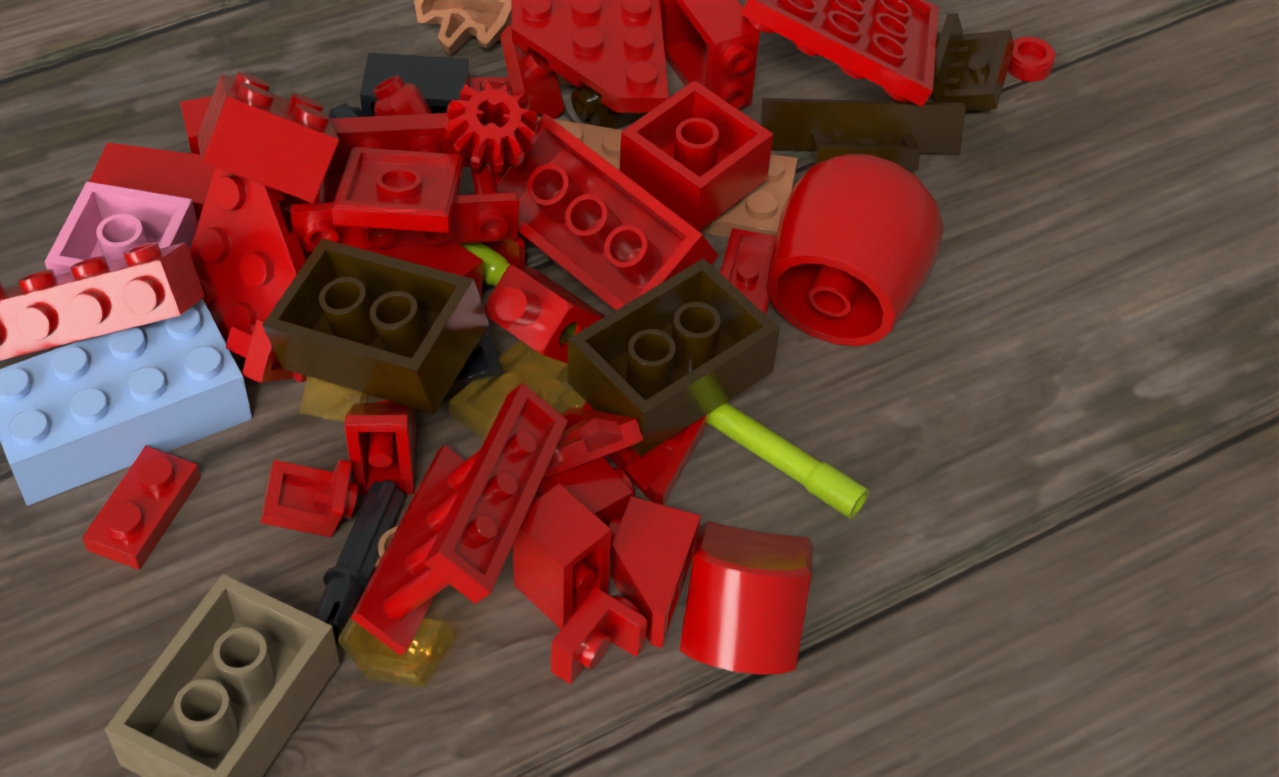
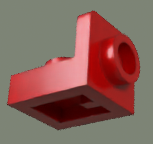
(590, 631)

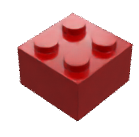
(267, 136)
(696, 154)

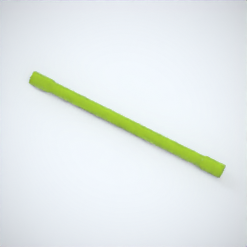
(816, 476)

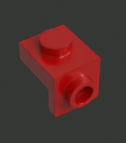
(308, 497)

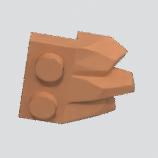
(465, 19)

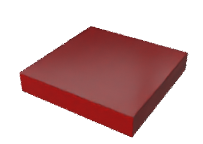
(398, 190)

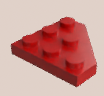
(600, 44)
(243, 252)

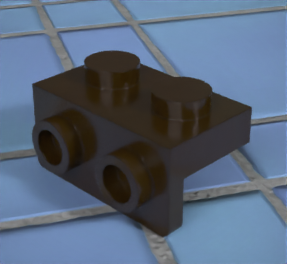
(971, 65)

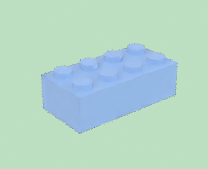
(111, 395)

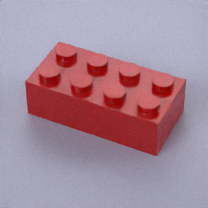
(597, 219)

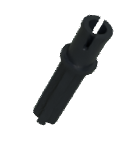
(359, 555)

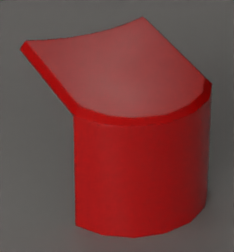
(747, 599)

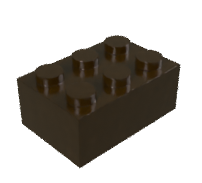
(377, 325)
(673, 353)

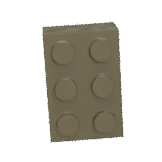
(225, 688)

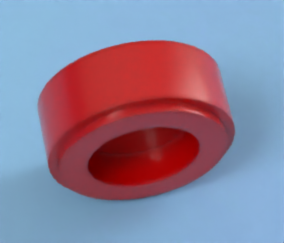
(1031, 59)

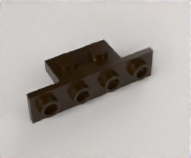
(866, 127)

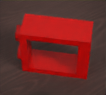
(712, 46)

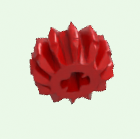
(506, 131)

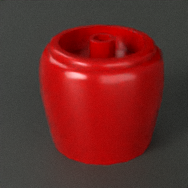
(853, 249)

